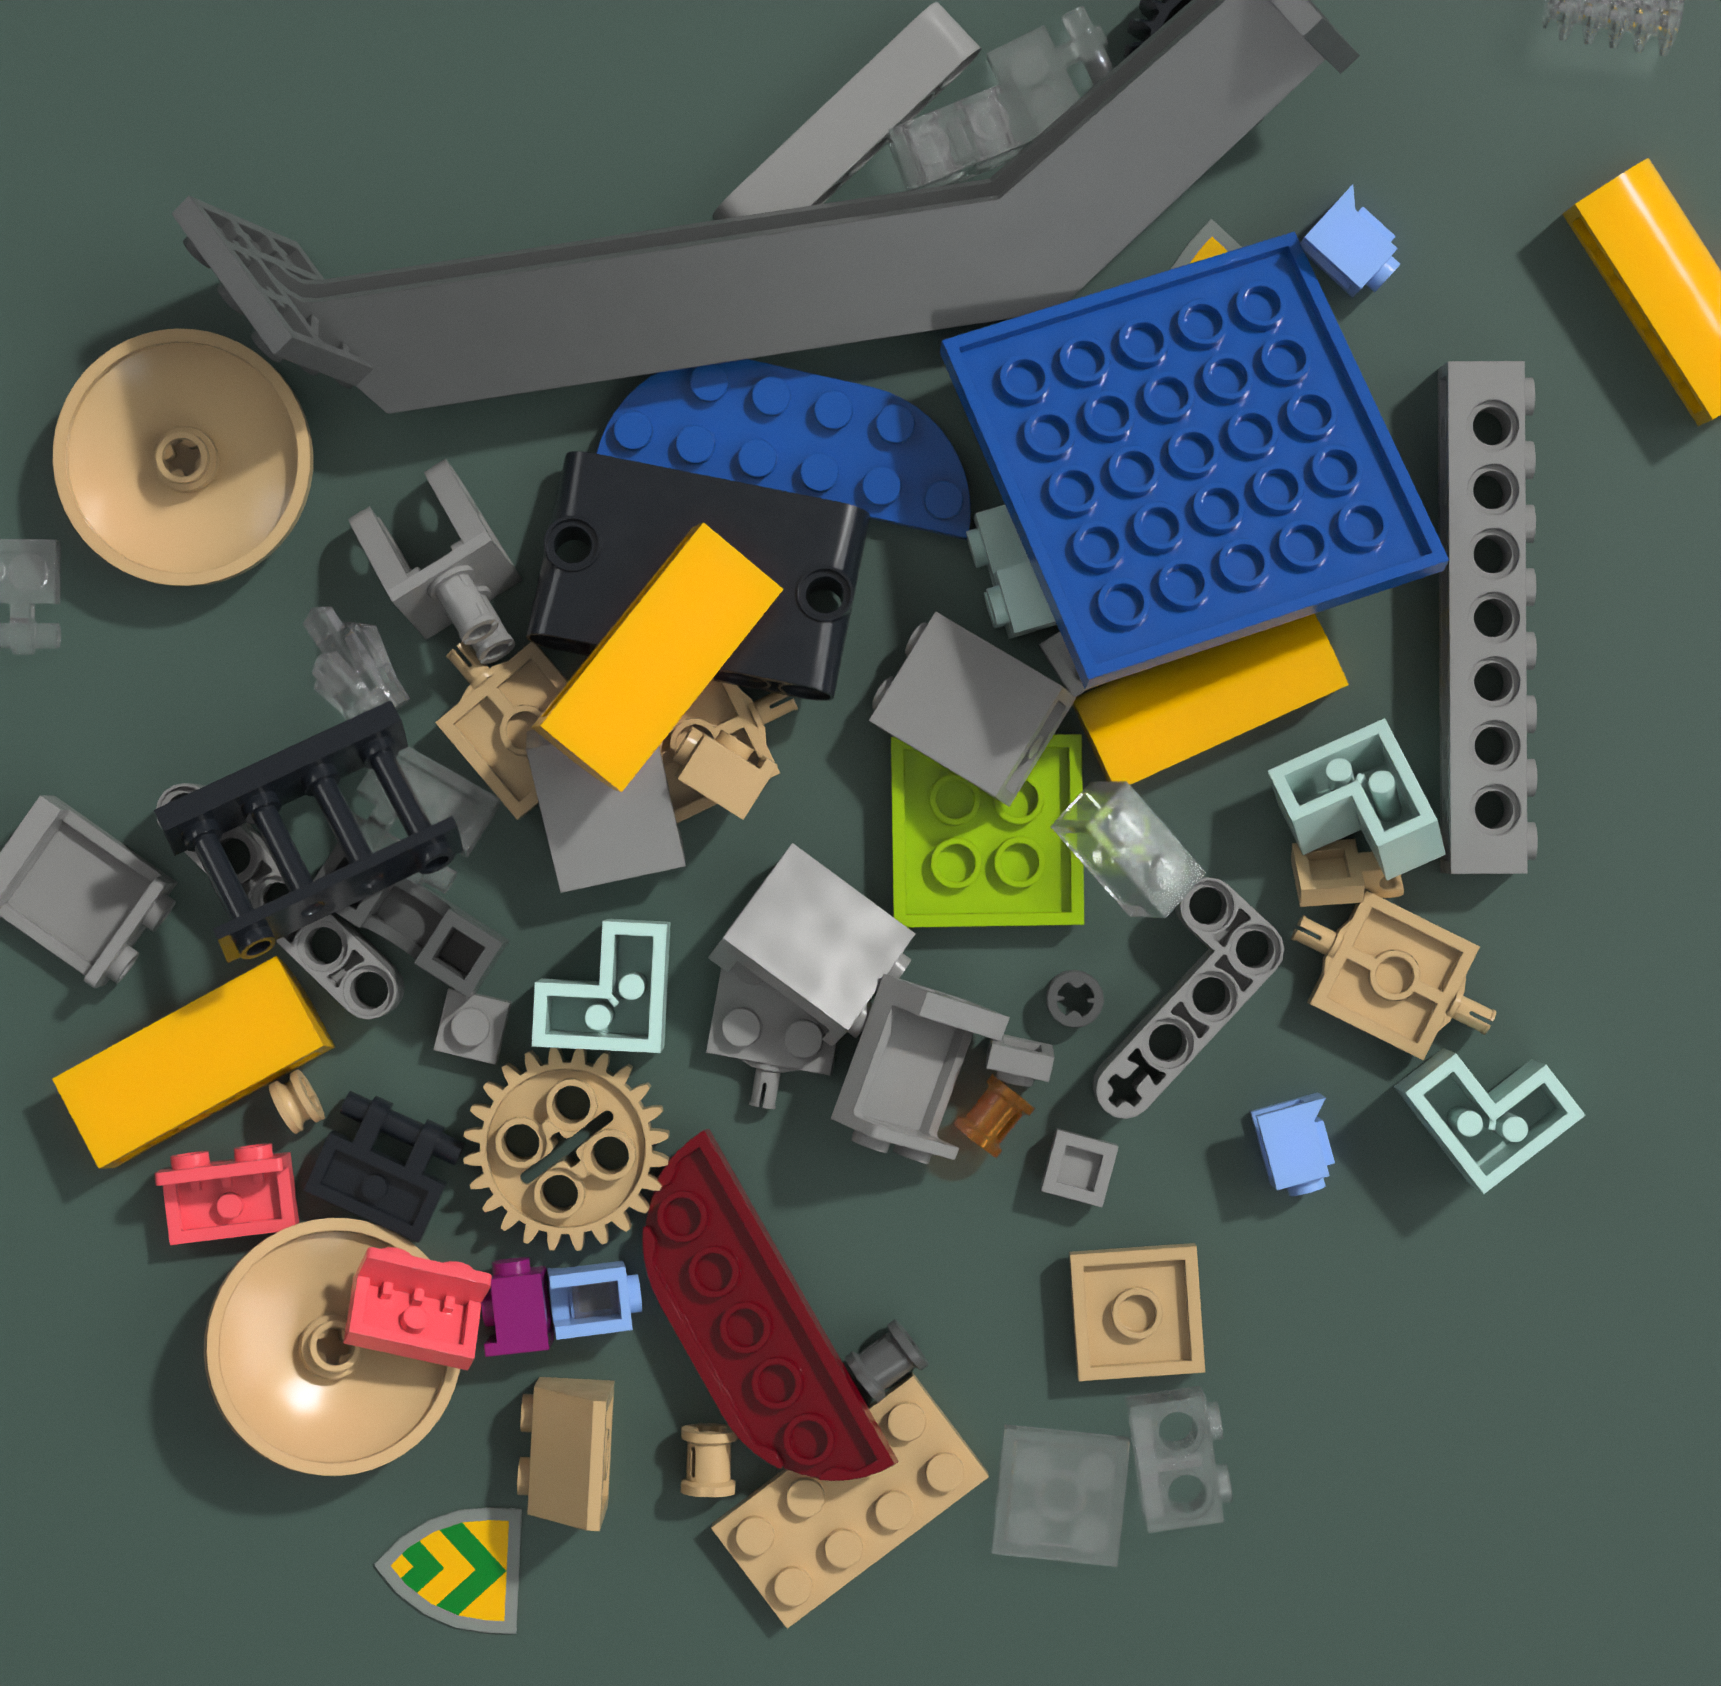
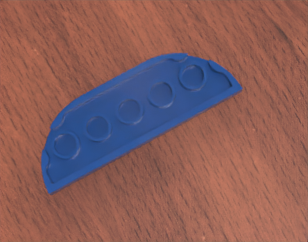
(797, 437)

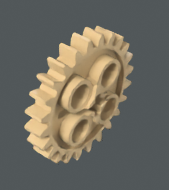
(601, 1191)

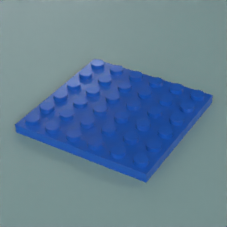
(1191, 458)

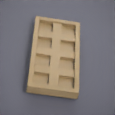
(813, 1536)

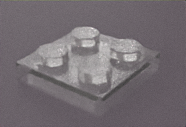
(1060, 1495)

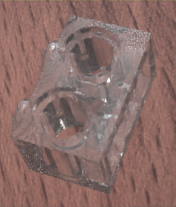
(959, 139)
(1162, 1461)

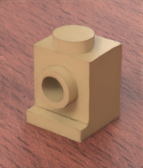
(722, 770)

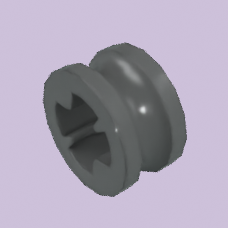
(1072, 1017)

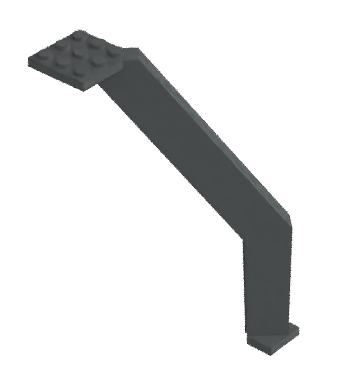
(789, 273)

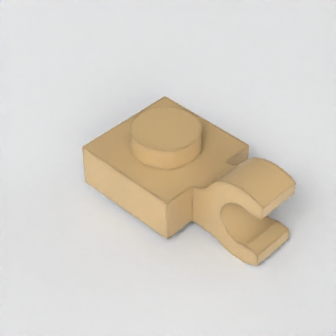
(1340, 875)

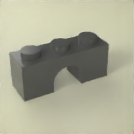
(427, 928)

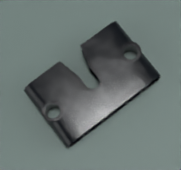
(639, 515)

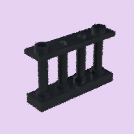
(314, 770)

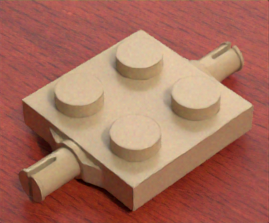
(719, 708)
(495, 716)
(1393, 975)

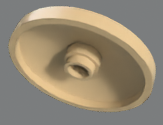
(182, 457)
(283, 1364)

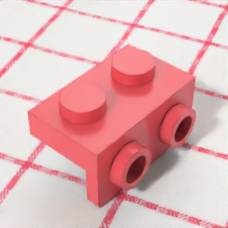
(228, 1196)
(416, 1307)

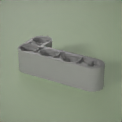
(1178, 1006)

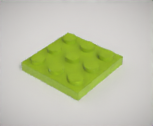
(976, 859)

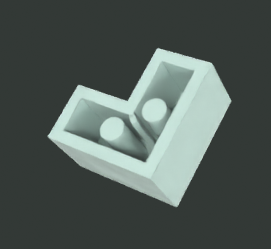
(1016, 593)
(1356, 787)
(621, 1008)
(1489, 1131)

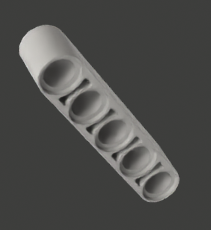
(857, 118)
(357, 952)

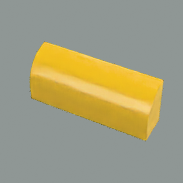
(1659, 279)
(657, 658)
(1206, 698)
(193, 1063)

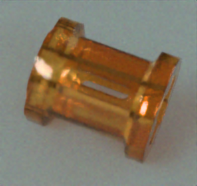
(993, 1116)

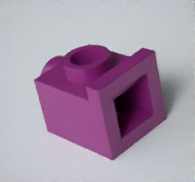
(518, 1308)

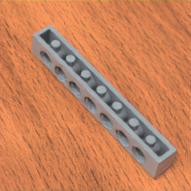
(1507, 394)

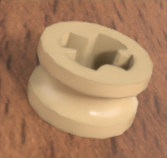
(296, 1101)

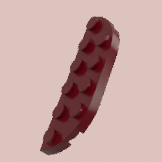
(752, 1324)

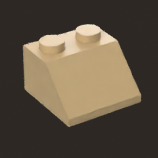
(569, 1450)

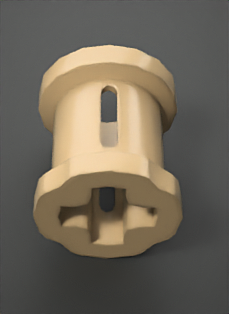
(708, 1460)

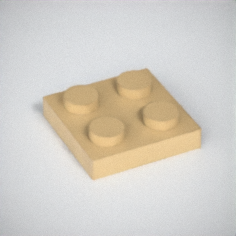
(1136, 1312)

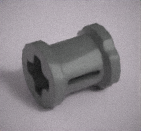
(886, 1360)

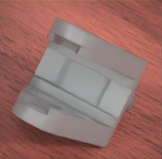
(455, 586)

